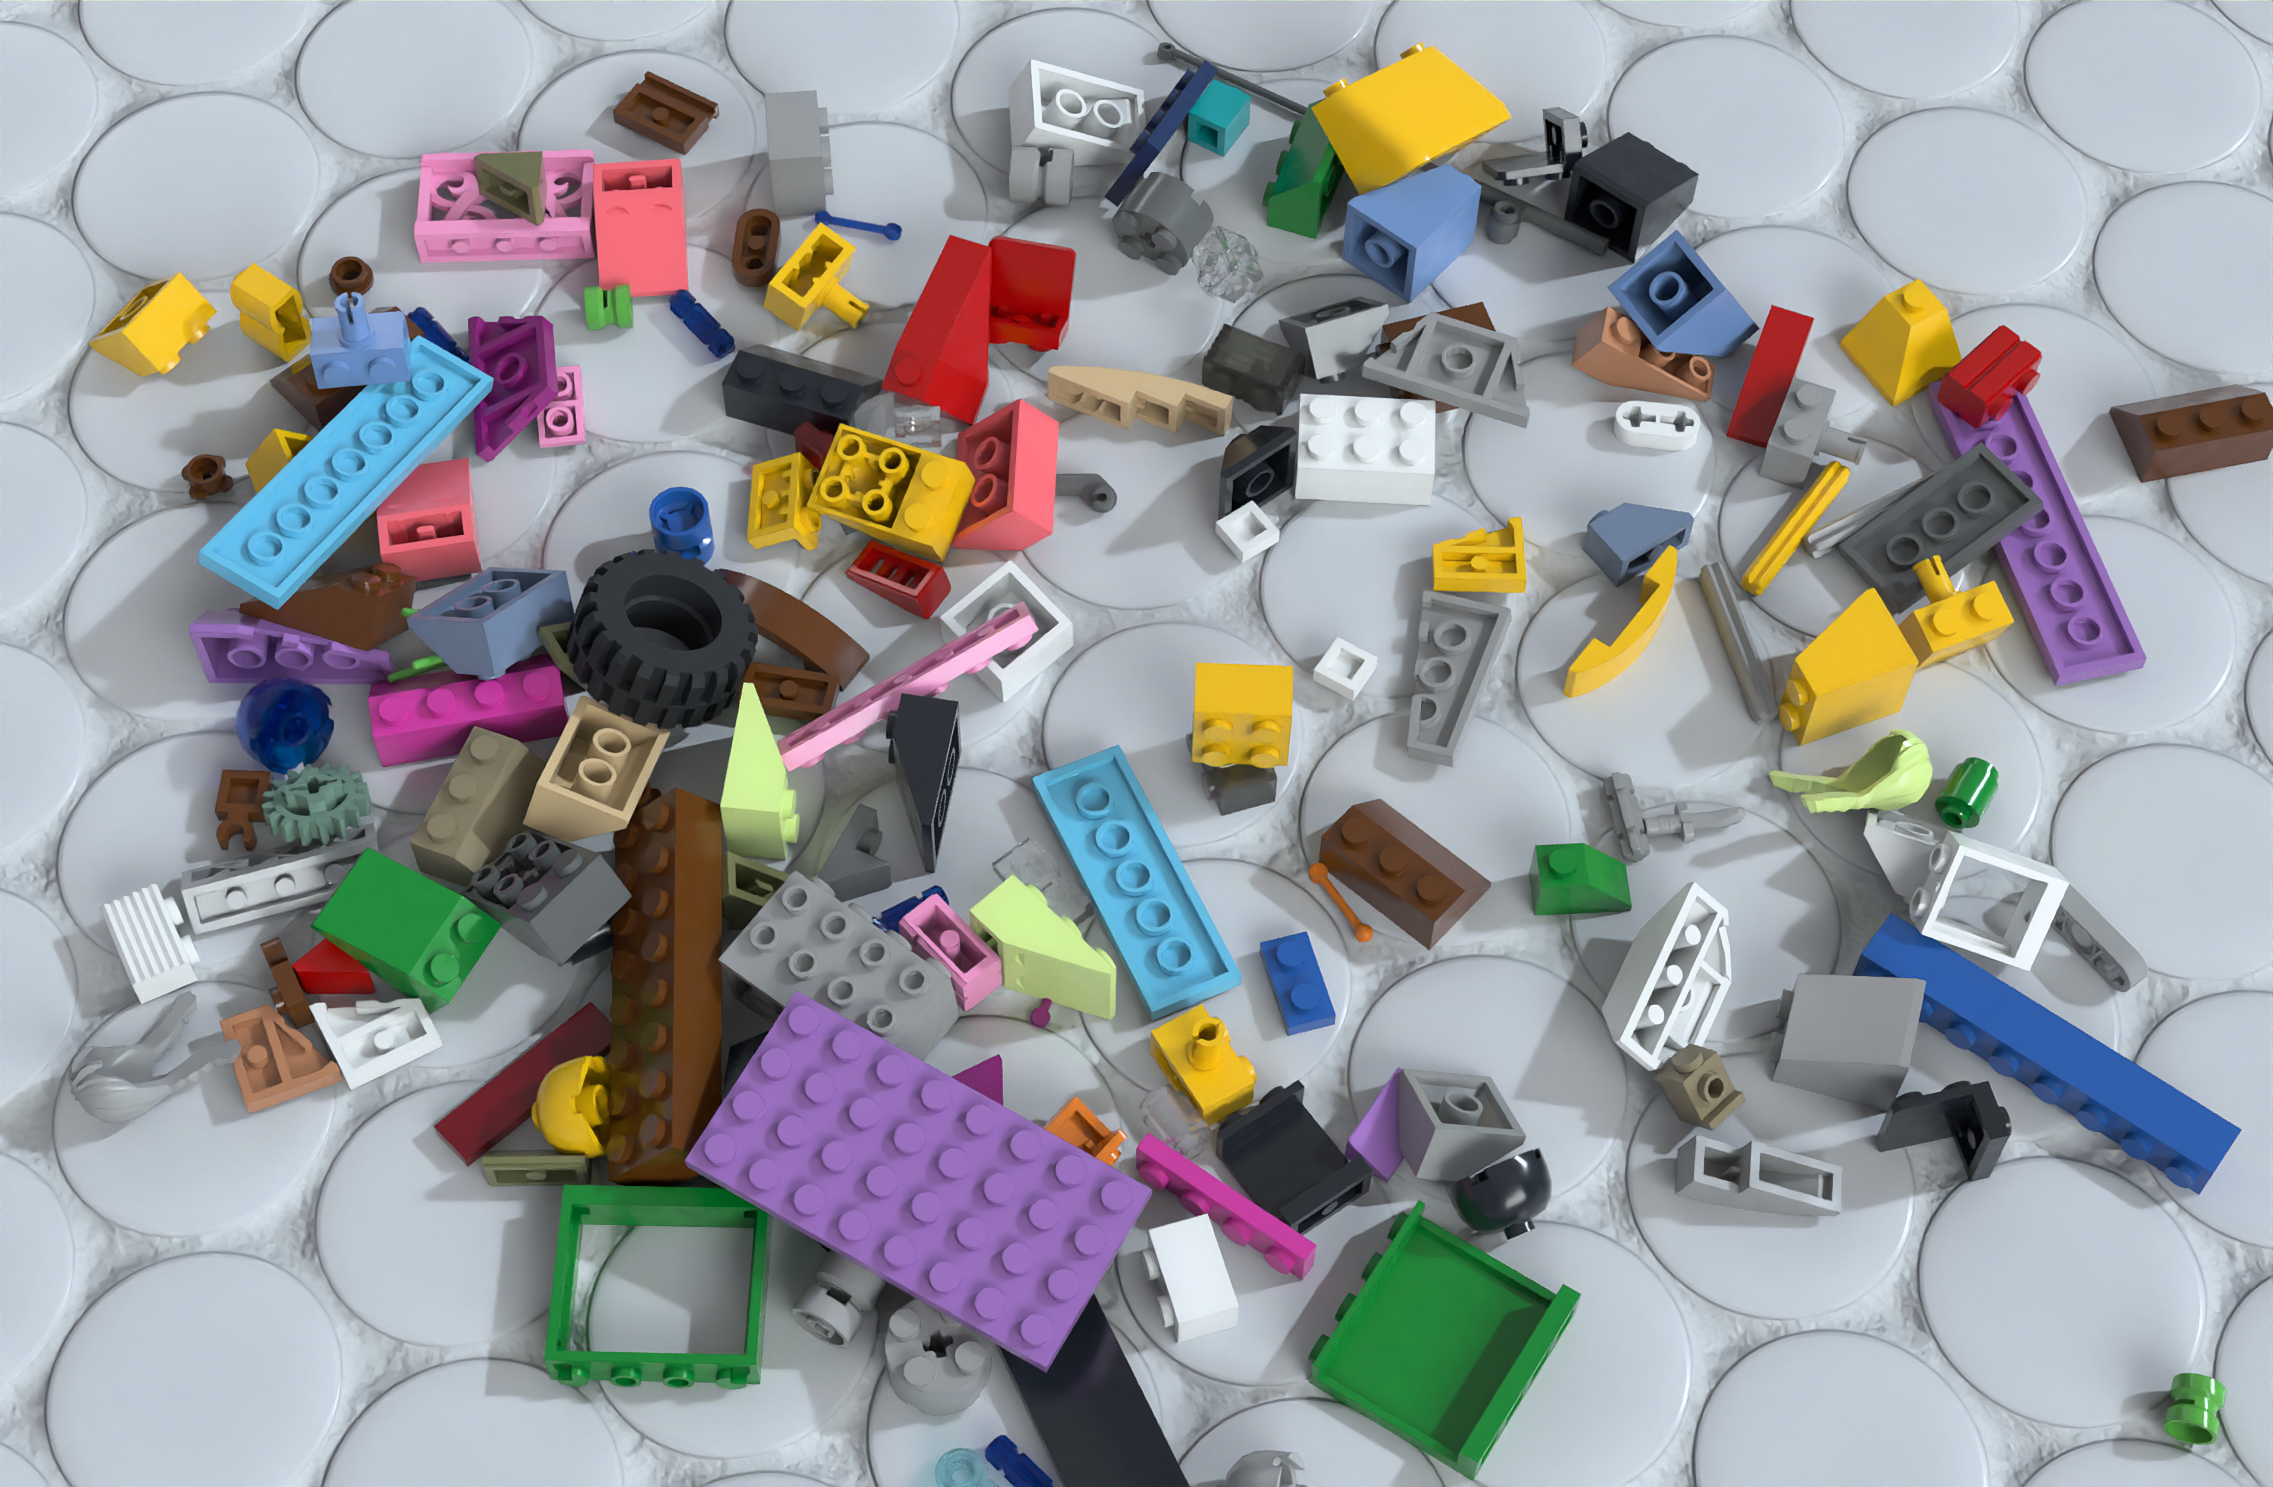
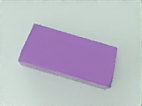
(1378, 1133)

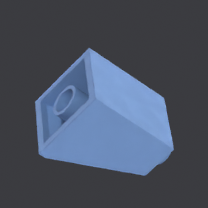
(1412, 229)
(1682, 302)

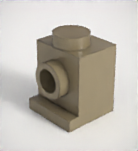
(1699, 1087)

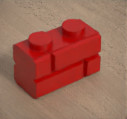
(1990, 377)

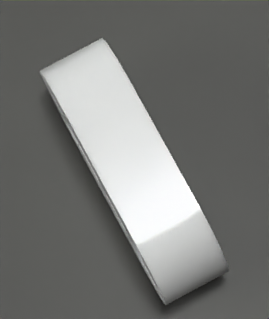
(1656, 425)

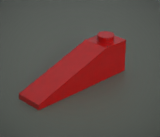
(948, 336)

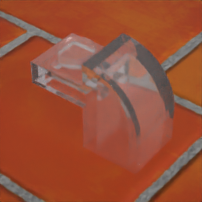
(909, 425)

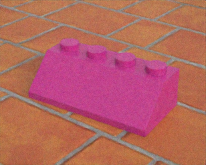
(438, 710)

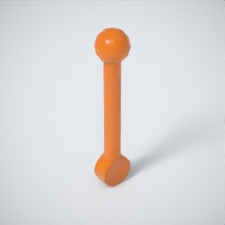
(1319, 875)

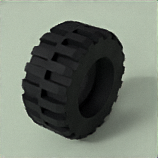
(647, 678)

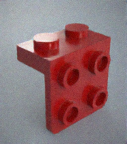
(1030, 293)

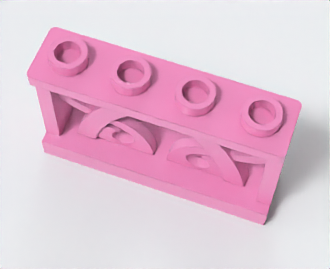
(493, 239)

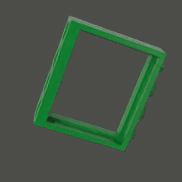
(654, 1207)

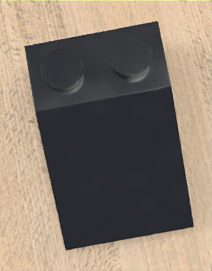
(926, 760)

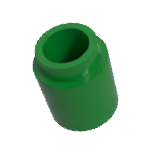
(1967, 793)

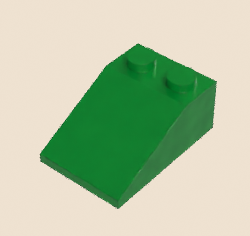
(406, 928)

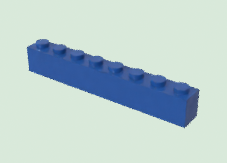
(2053, 1057)

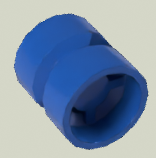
(682, 523)

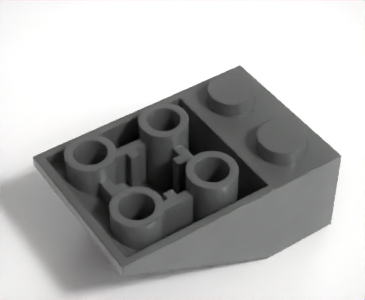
(548, 893)

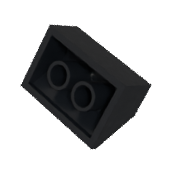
(788, 389)

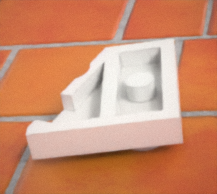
(376, 1036)

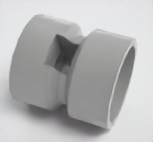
(1041, 175)
(834, 1304)

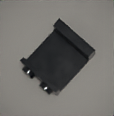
(1290, 1161)

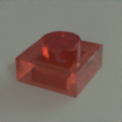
(813, 443)

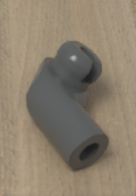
(1089, 488)

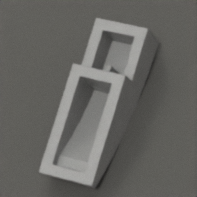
(1757, 1178)

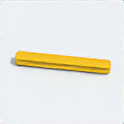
(1794, 528)

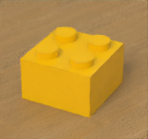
(1242, 714)

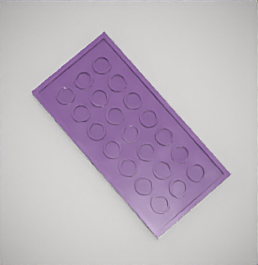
(920, 1180)

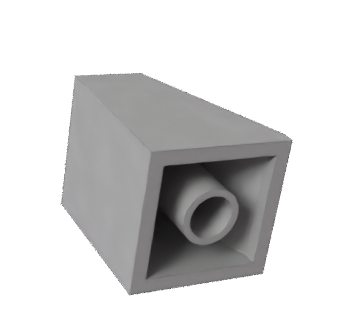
(1847, 1036)

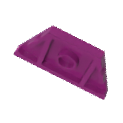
(524, 374)

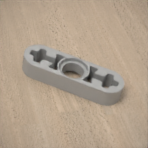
(2098, 942)

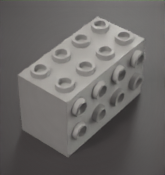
(843, 962)

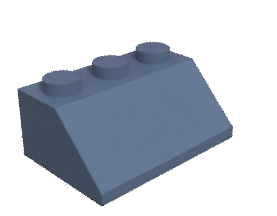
(493, 619)

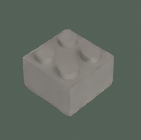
(798, 152)

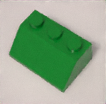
(1305, 179)

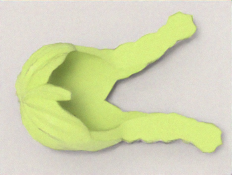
(1885, 778)

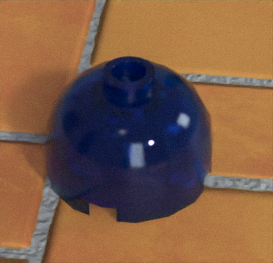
(284, 723)

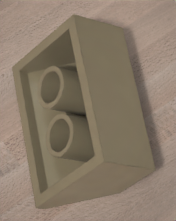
(477, 807)

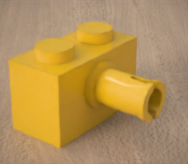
(813, 281)
(1953, 618)
(1202, 1064)

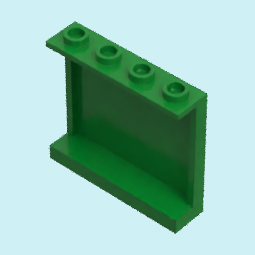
(1440, 1342)

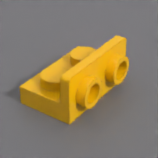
(780, 503)

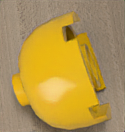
(574, 1106)

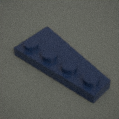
(1161, 128)

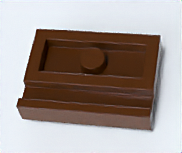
(666, 113)

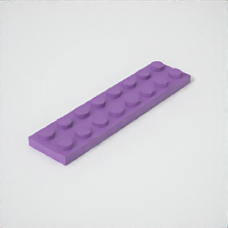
(2052, 555)

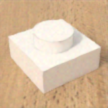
(1247, 531)
(1345, 668)

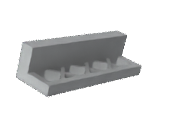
(271, 880)

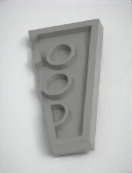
(1452, 667)

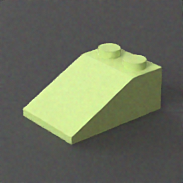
(756, 794)

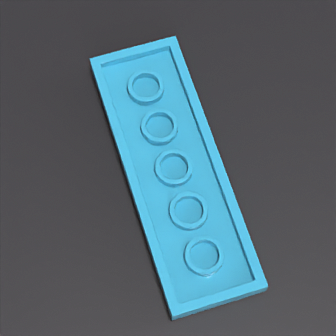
(1136, 882)

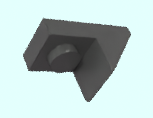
(851, 865)

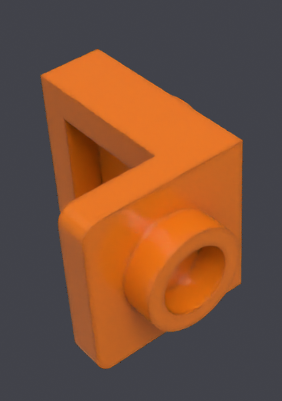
(1085, 1131)

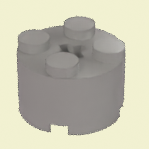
(929, 1382)

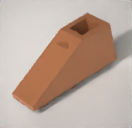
(1622, 356)

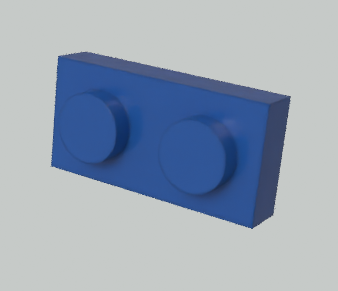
(1297, 983)

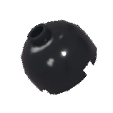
(1504, 1195)

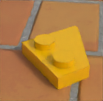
(1482, 561)

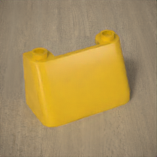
(1406, 116)

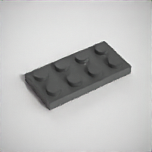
(1950, 515)

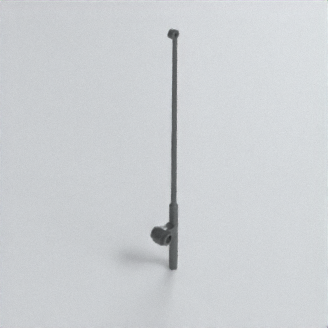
(1502, 219)

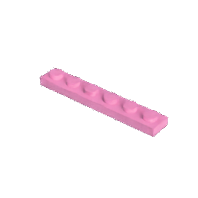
(923, 678)

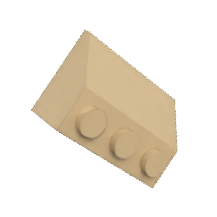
(594, 774)

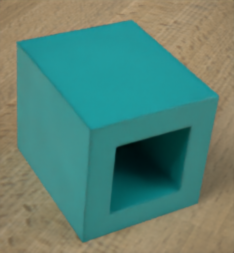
(1219, 117)

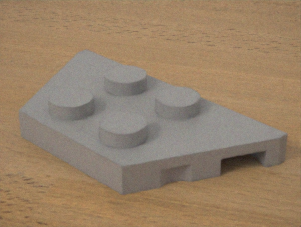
(1457, 367)

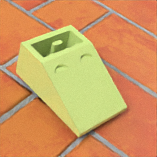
(1043, 951)

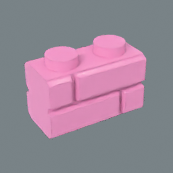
(941, 934)

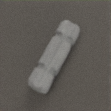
(1626, 816)

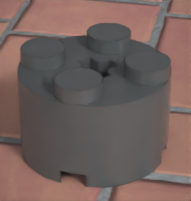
(1161, 222)

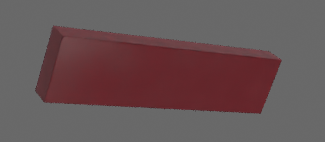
(510, 1096)

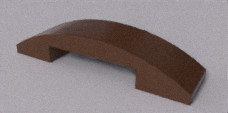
(800, 629)

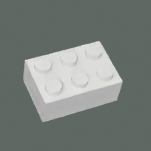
(1365, 449)

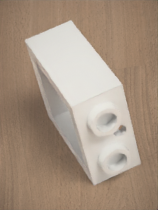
(2029, 920)

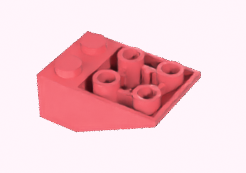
(641, 226)
(431, 522)

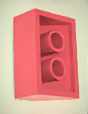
(1015, 479)

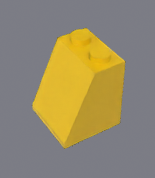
(1848, 673)

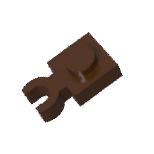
(240, 804)
(288, 993)

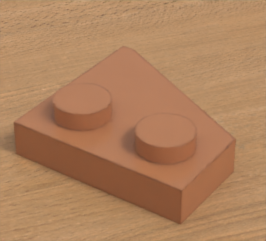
(275, 1059)

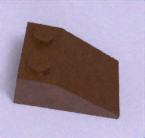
(347, 606)

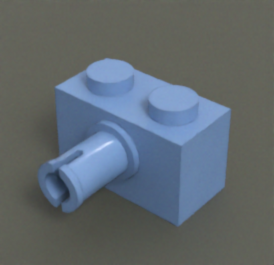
(359, 346)

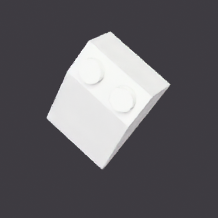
(1075, 113)

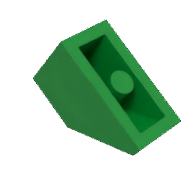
(1577, 881)

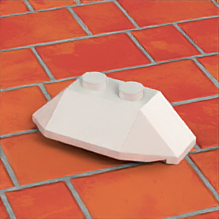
(1671, 979)

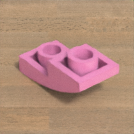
(564, 418)

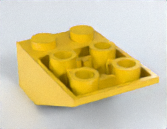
(893, 491)

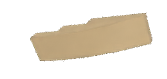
(1124, 395)

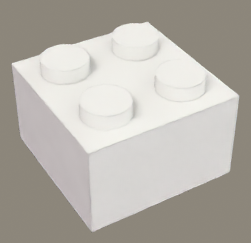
(999, 592)

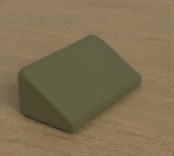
(536, 1168)

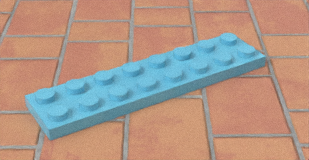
(344, 475)

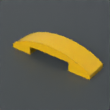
(1603, 663)

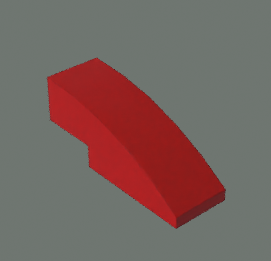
(1769, 375)

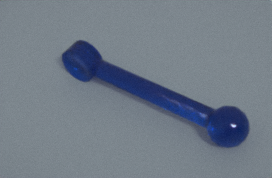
(891, 230)

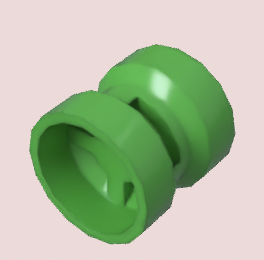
(619, 307)
(2194, 1408)

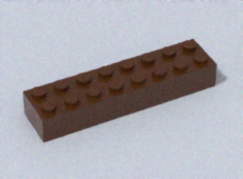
(665, 989)

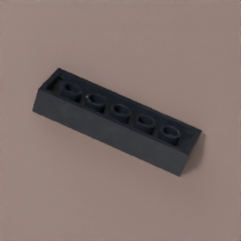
(1094, 1412)

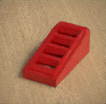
(922, 594)

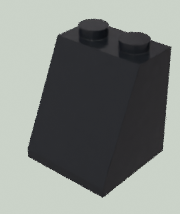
(1629, 194)

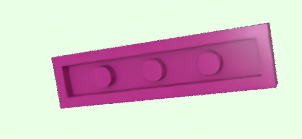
(1239, 1217)

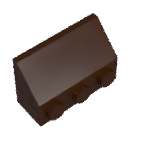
(317, 405)
(2195, 431)
(1400, 870)

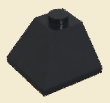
(1257, 467)

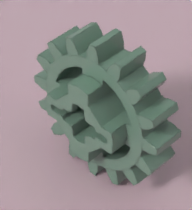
(316, 804)

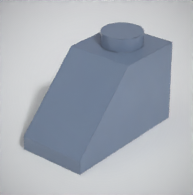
(1633, 538)

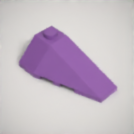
(253, 650)

